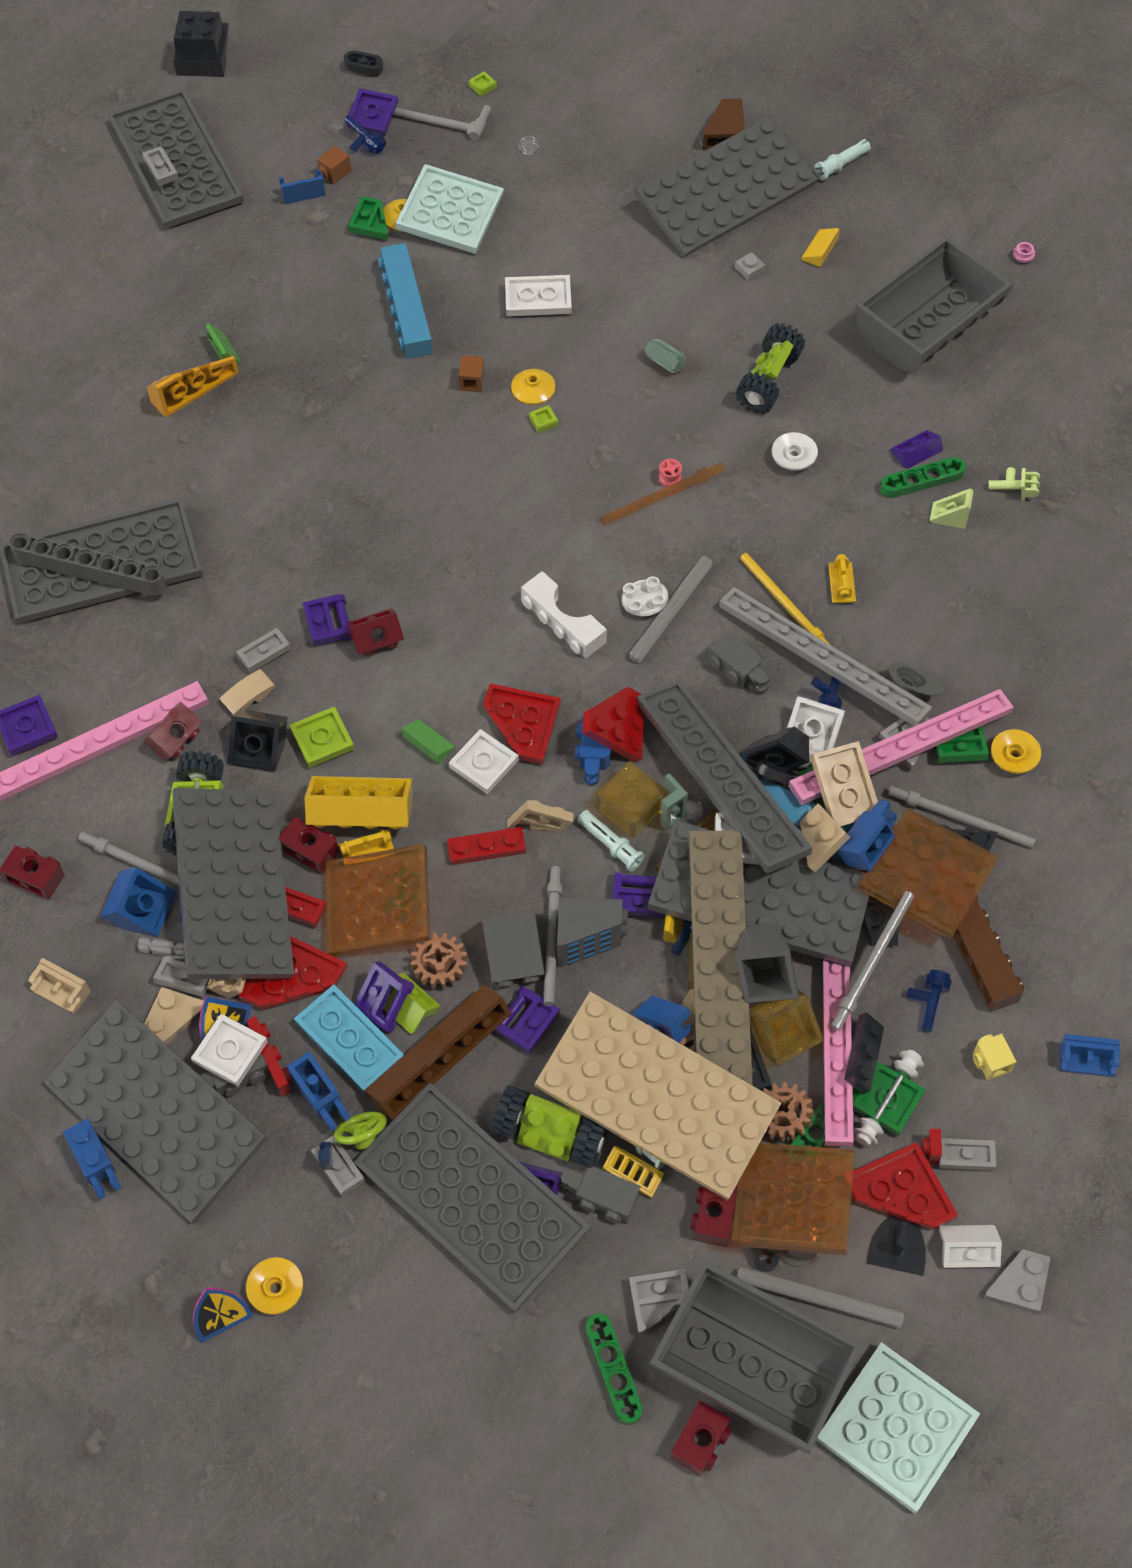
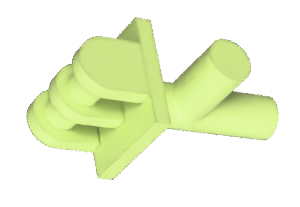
(1028, 484)

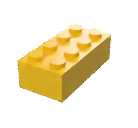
(358, 802)

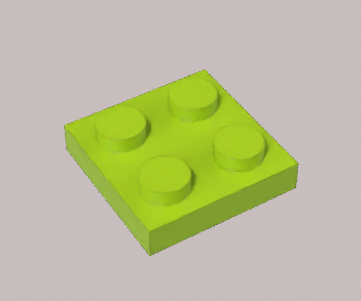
(321, 737)

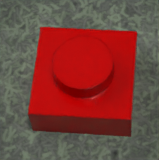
(933, 1146)

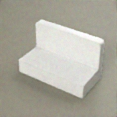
(970, 1246)

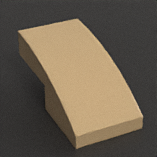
(245, 692)

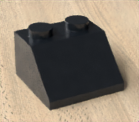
(256, 739)
(783, 749)

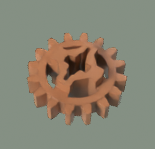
(452, 957)
(788, 1123)

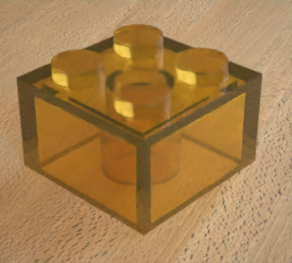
(630, 799)
(785, 1027)

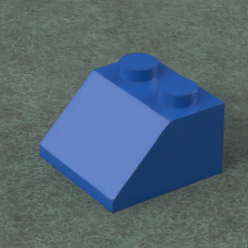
(138, 902)

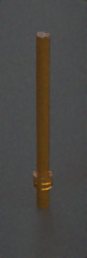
(701, 475)

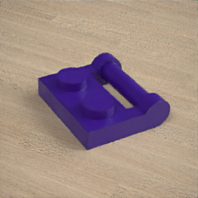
(320, 620)
(635, 899)
(376, 993)
(533, 1022)

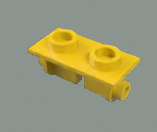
(842, 580)
(368, 844)

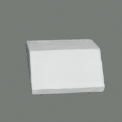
(818, 722)

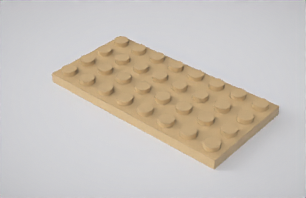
(658, 1095)

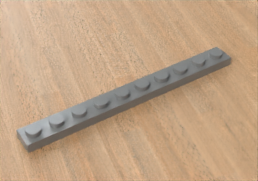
(825, 657)

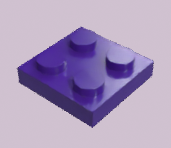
(373, 110)
(26, 725)

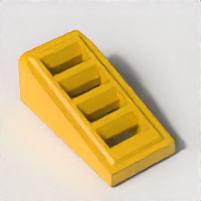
(636, 1163)

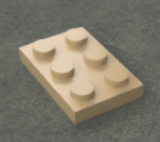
(844, 782)

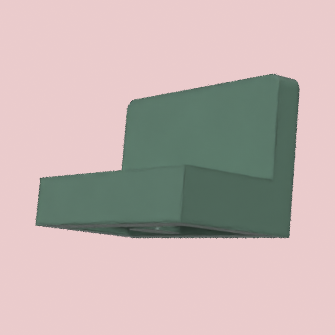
(674, 805)

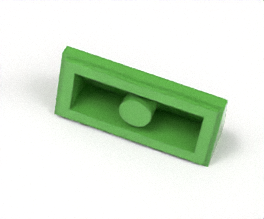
(221, 343)
(427, 740)

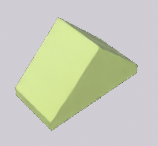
(952, 510)

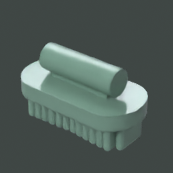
(665, 355)

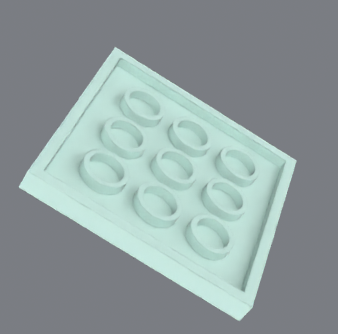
(449, 208)
(898, 1427)

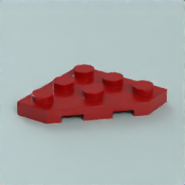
(523, 719)
(617, 724)
(312, 975)
(904, 1188)

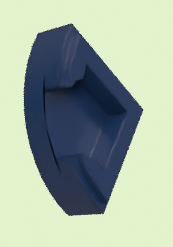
(325, 1155)

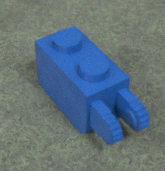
(592, 756)
(869, 837)
(317, 1089)
(91, 1156)

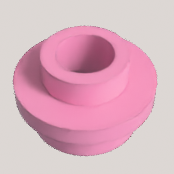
(1024, 252)

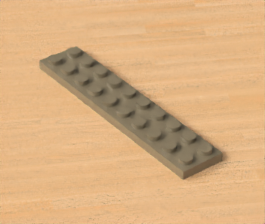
(717, 926)

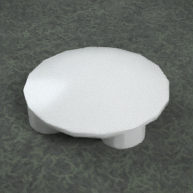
(644, 597)

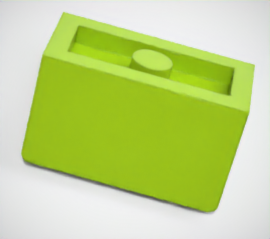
(415, 1008)

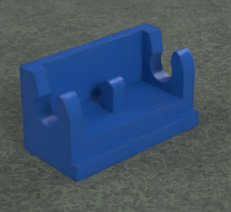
(302, 189)
(665, 1017)
(1089, 1055)

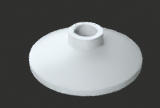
(794, 444)

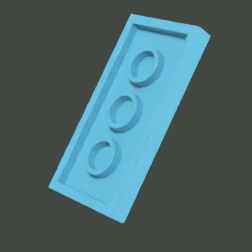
(348, 1037)

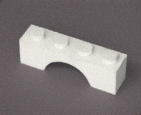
(582, 633)

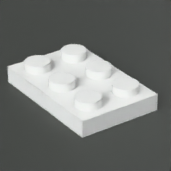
(538, 295)

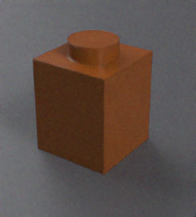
(334, 164)
(471, 373)

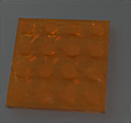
(934, 866)
(377, 900)
(795, 1199)

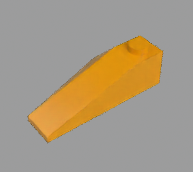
(184, 387)

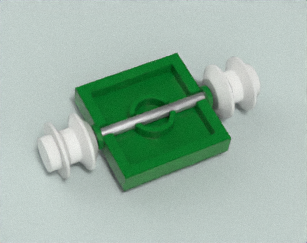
(890, 1099)

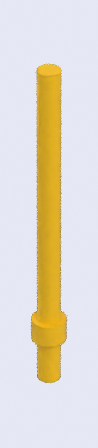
(781, 597)

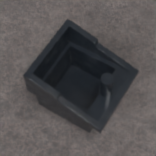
(200, 44)

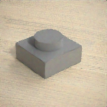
(750, 266)

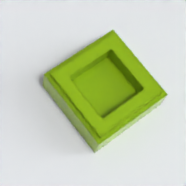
(482, 84)
(543, 419)

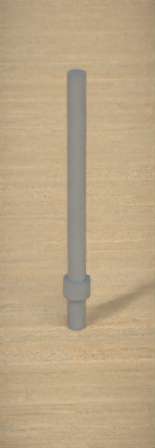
(913, 798)
(105, 847)
(554, 891)
(848, 1004)

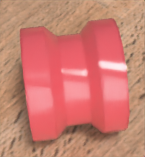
(671, 467)

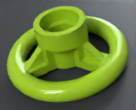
(362, 1133)

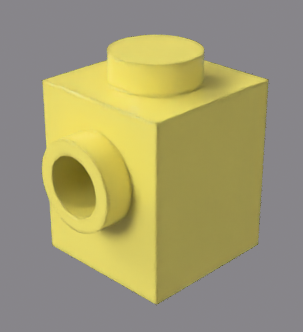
(993, 1056)

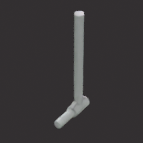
(473, 129)

